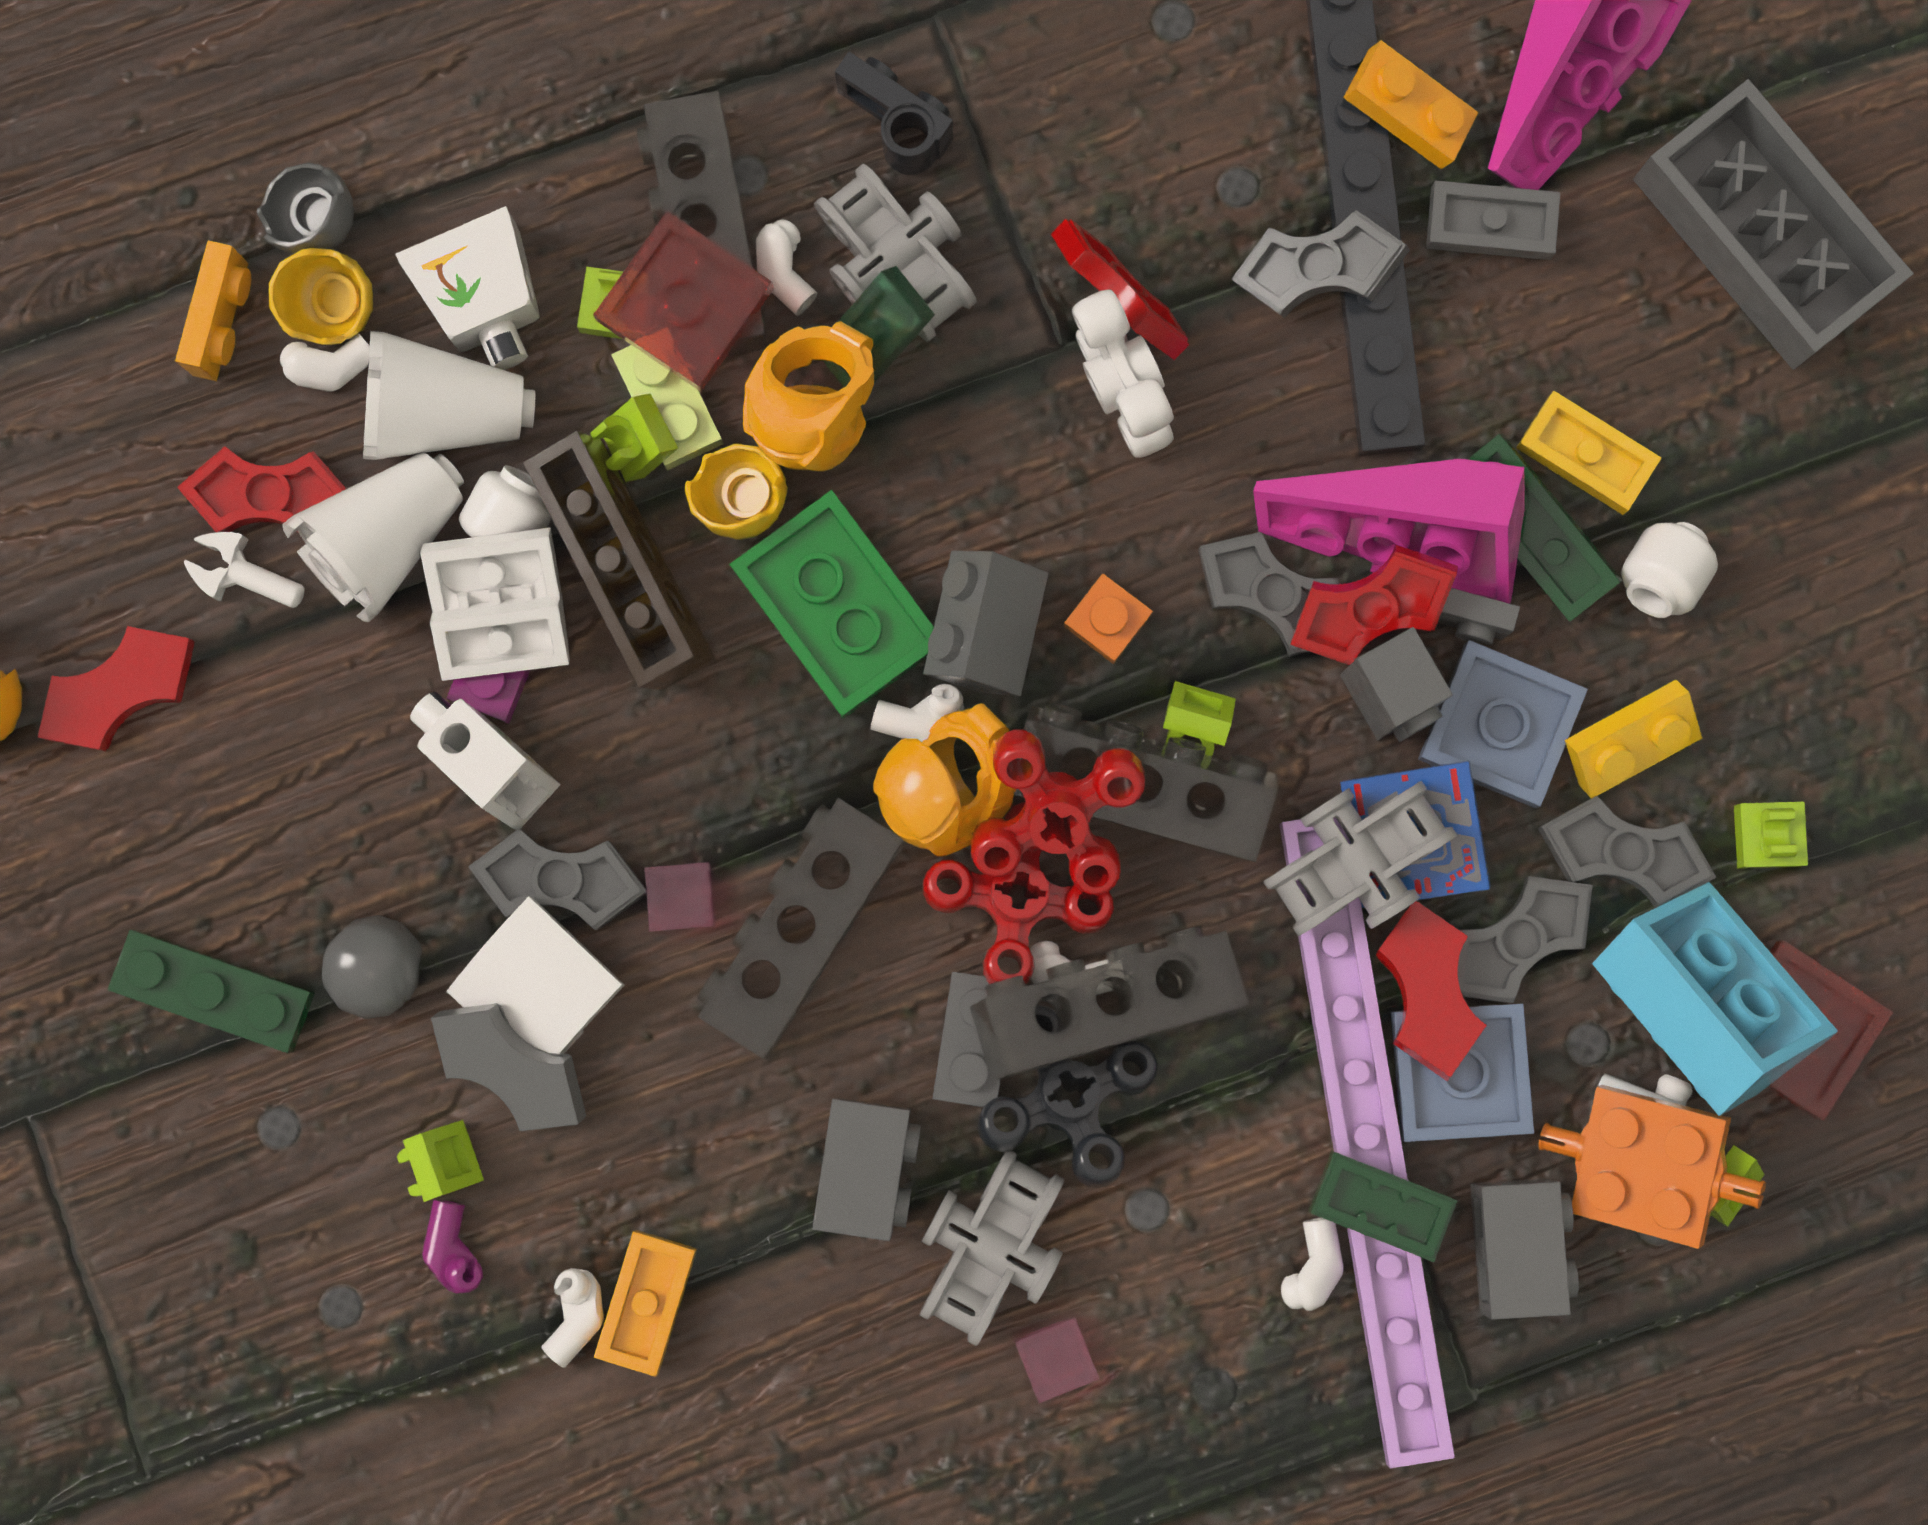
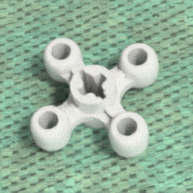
(1123, 373)

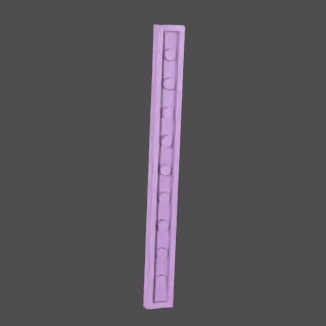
(1367, 1130)

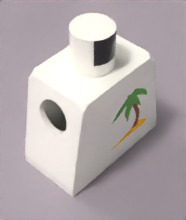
(477, 285)
(482, 760)

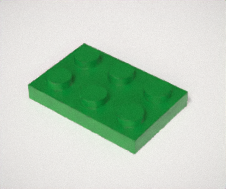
(836, 603)

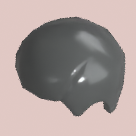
(306, 209)
(372, 967)

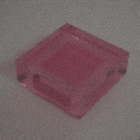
(680, 897)
(1056, 1359)

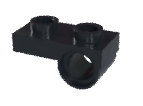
(876, 90)

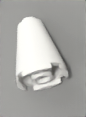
(437, 400)
(374, 531)

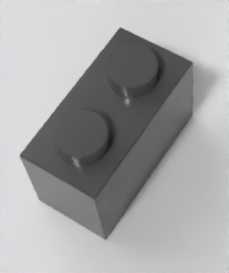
(985, 622)
(1397, 686)
(864, 1169)
(1523, 1248)

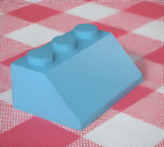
(1713, 997)

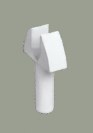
(241, 572)

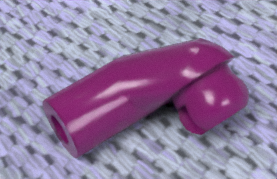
(446, 1253)

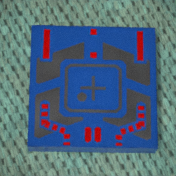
(1458, 864)

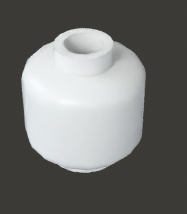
(504, 504)
(1669, 569)

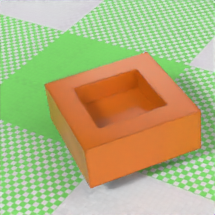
(1108, 618)

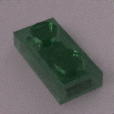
(890, 315)

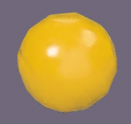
(320, 296)
(737, 492)

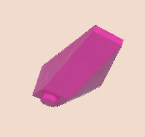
(1569, 71)
(1440, 508)

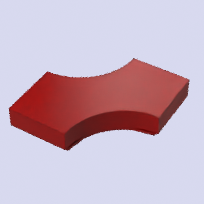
(1104, 271)
(242, 493)
(1399, 595)
(93, 705)
(1436, 1018)

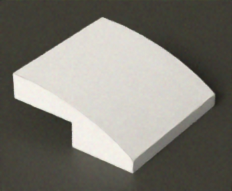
(495, 604)
(539, 978)

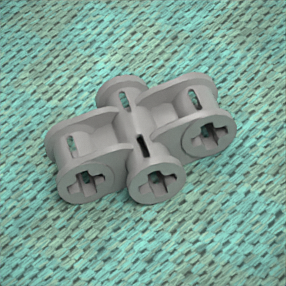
(884, 237)
(1378, 845)
(979, 1266)

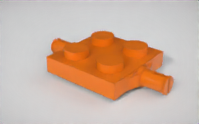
(1651, 1166)

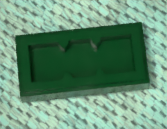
(1382, 1206)

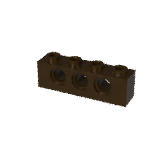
(619, 562)

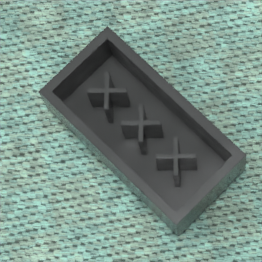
(1771, 224)

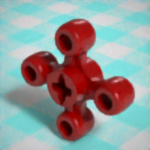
(1093, 860)
(1014, 924)

